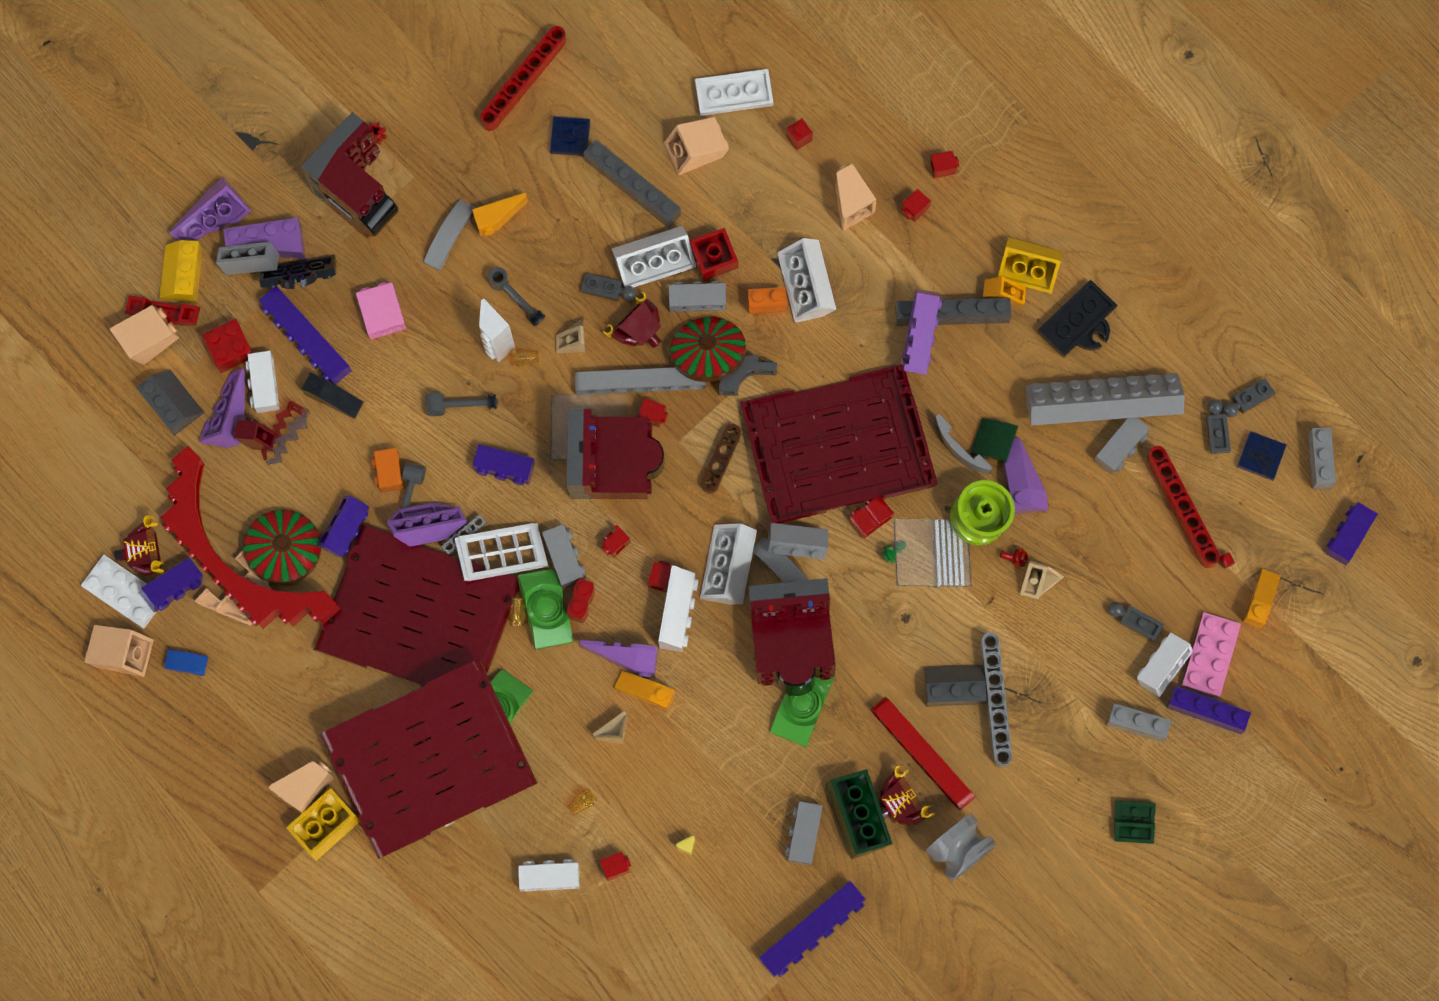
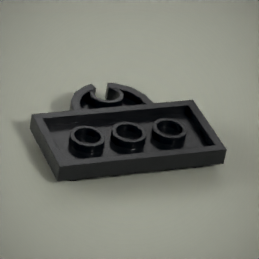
(300, 272)
(1079, 321)

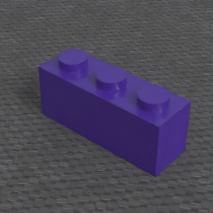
(503, 465)
(343, 526)
(1350, 533)
(172, 585)

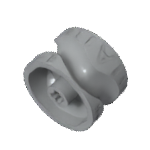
(960, 847)

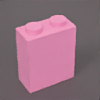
(381, 310)

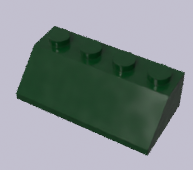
(859, 813)

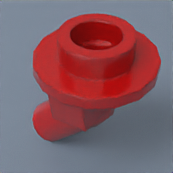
(1019, 559)

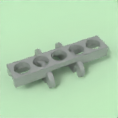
(465, 528)

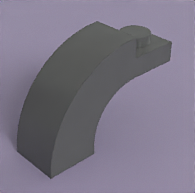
(749, 367)

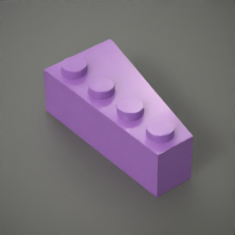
(283, 234)
(920, 331)

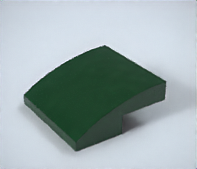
(994, 440)
(1134, 821)

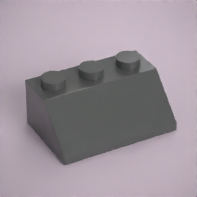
(170, 400)
(955, 685)

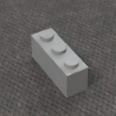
(247, 258)
(697, 297)
(1122, 445)
(1321, 458)
(797, 541)
(564, 555)
(1138, 723)
(804, 833)

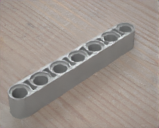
(633, 381)
(996, 709)

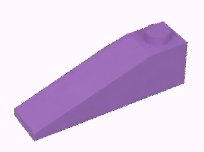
(214, 210)
(231, 407)
(1023, 481)
(636, 658)

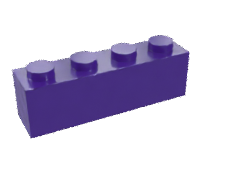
(1208, 710)

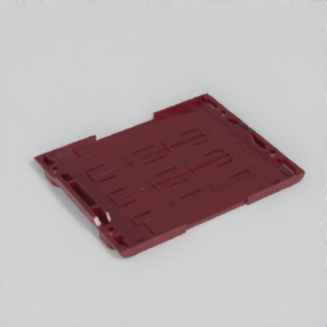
(827, 489)
(412, 564)
(389, 725)

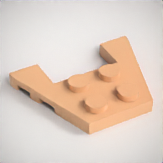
(226, 606)

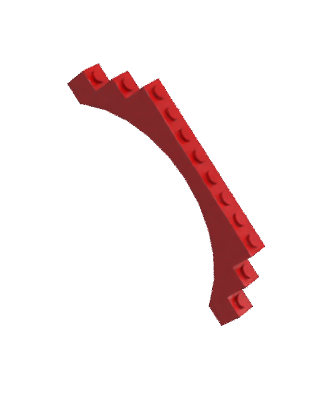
(260, 602)

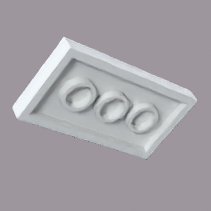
(734, 92)
(119, 590)

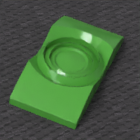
(545, 609)
(510, 693)
(800, 713)

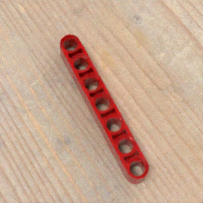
(520, 86)
(1183, 516)
(922, 753)

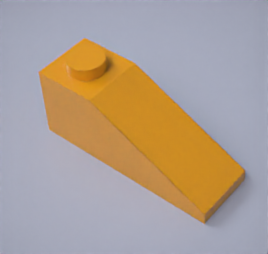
(494, 215)
(1262, 599)
(645, 690)

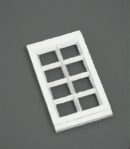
(465, 558)

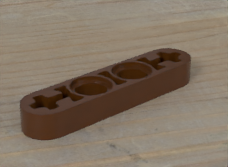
(720, 458)

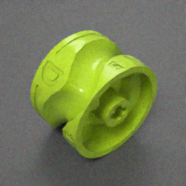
(982, 512)

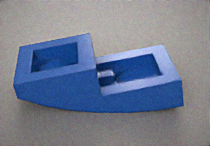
(185, 662)

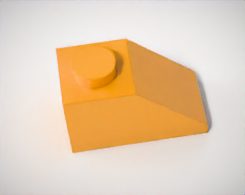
(1004, 288)

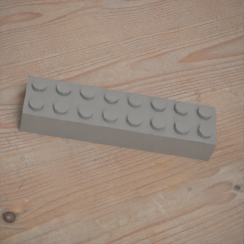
(1105, 399)

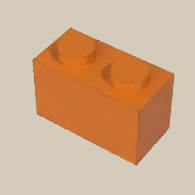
(767, 300)
(388, 470)

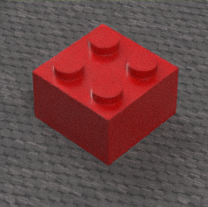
(714, 254)
(227, 345)

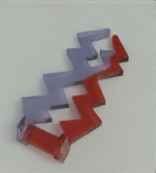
(281, 439)

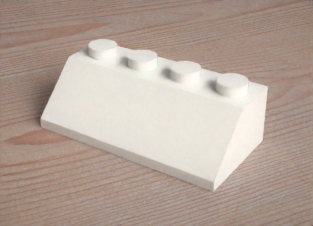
(654, 257)
(806, 280)
(494, 333)
(728, 563)
(677, 609)

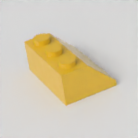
(1030, 265)
(181, 271)
(323, 824)

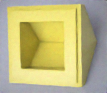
(686, 845)

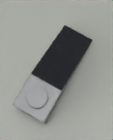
(331, 395)

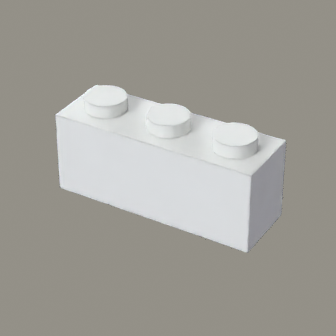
(262, 382)
(1164, 664)
(549, 876)

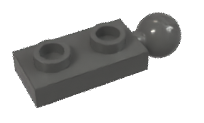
(607, 288)
(1249, 398)
(1217, 428)
(1136, 620)

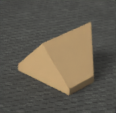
(572, 339)
(1039, 579)
(614, 730)

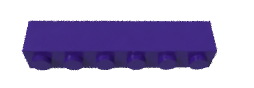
(305, 335)
(811, 929)

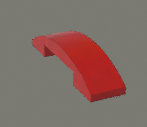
(179, 315)

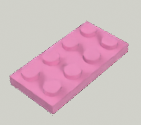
(1211, 655)

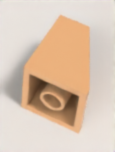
(696, 144)
(853, 197)
(145, 334)
(119, 650)
(303, 785)

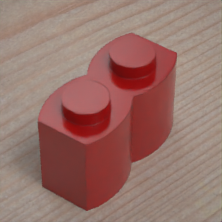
(871, 517)
(583, 596)

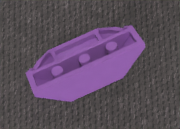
(425, 523)

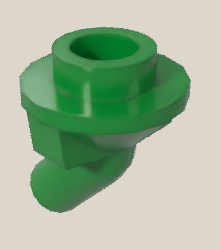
(889, 554)

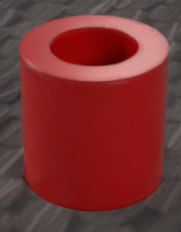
(1227, 560)

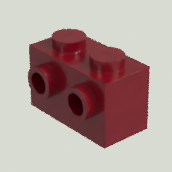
(254, 434)

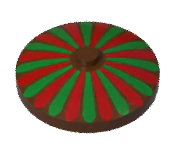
(708, 349)
(282, 547)

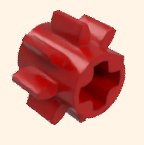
(380, 136)

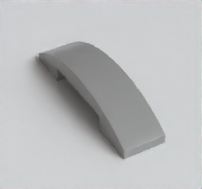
(448, 234)
(977, 464)
(778, 564)

